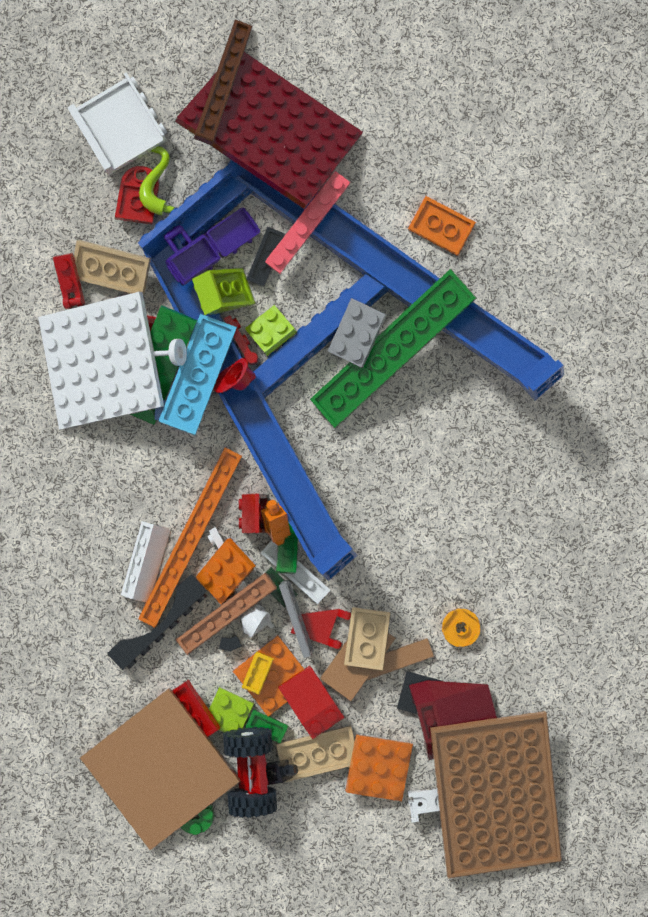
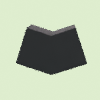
(230, 644)

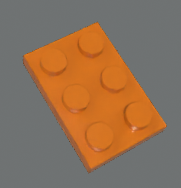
(225, 571)

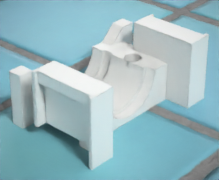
(429, 802)

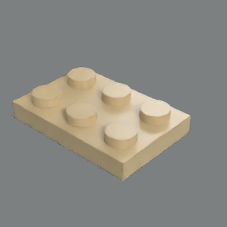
(367, 638)

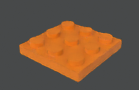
(282, 669)
(378, 767)

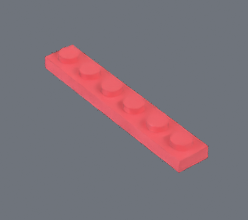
(307, 222)

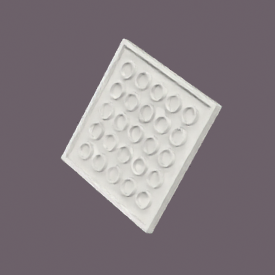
(101, 361)

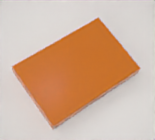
(441, 225)

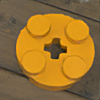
(471, 625)

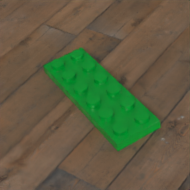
(166, 327)

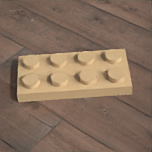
(111, 267)
(319, 755)

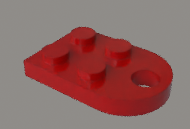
(128, 204)

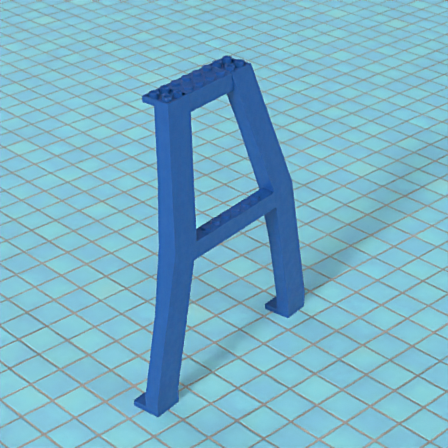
(384, 271)

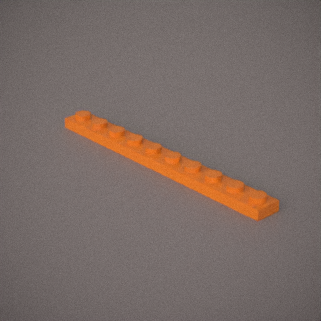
(190, 537)

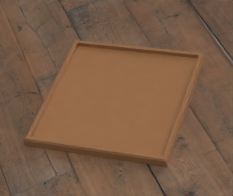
(160, 769)

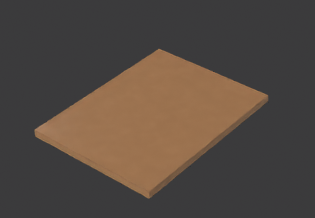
(496, 794)

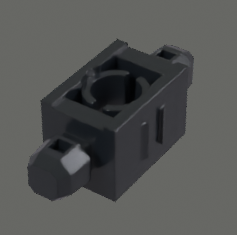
(283, 770)

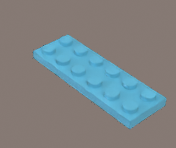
(198, 375)

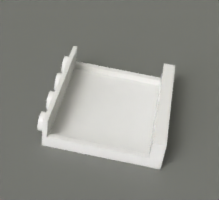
(119, 125)

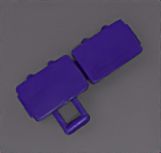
(204, 252)

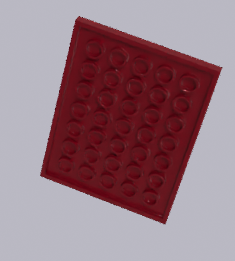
(276, 131)

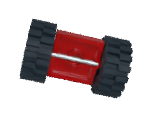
(253, 794)

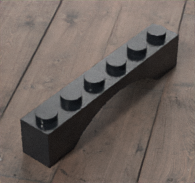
(129, 649)

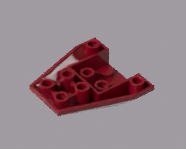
(449, 704)

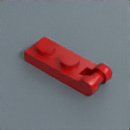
(68, 280)
(242, 341)

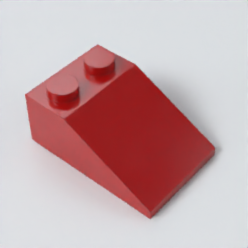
(251, 512)
(311, 702)

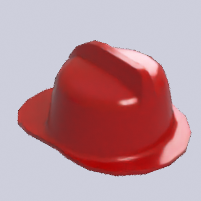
(236, 376)

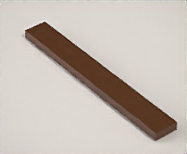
(223, 82)

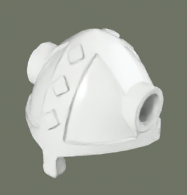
(255, 620)

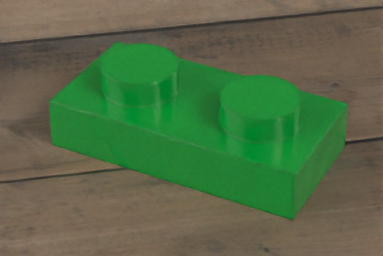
(260, 719)

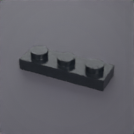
(260, 270)

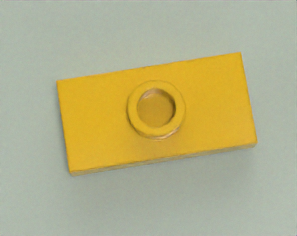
(257, 673)

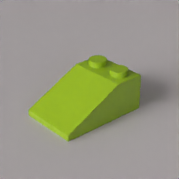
(223, 290)

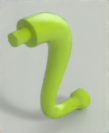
(146, 193)

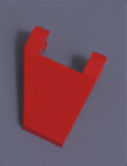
(320, 625)

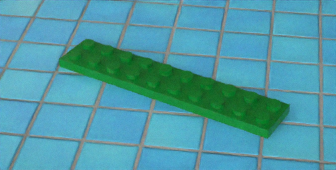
(394, 348)

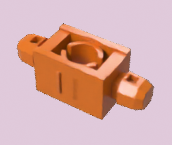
(275, 522)

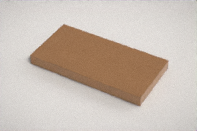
(348, 679)

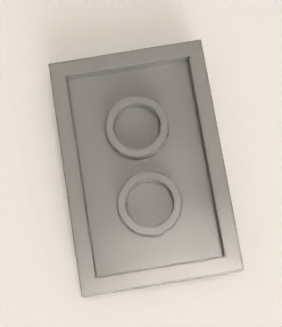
(357, 332)

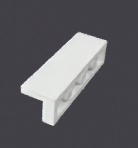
(145, 561)

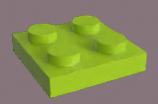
(270, 330)
(230, 710)

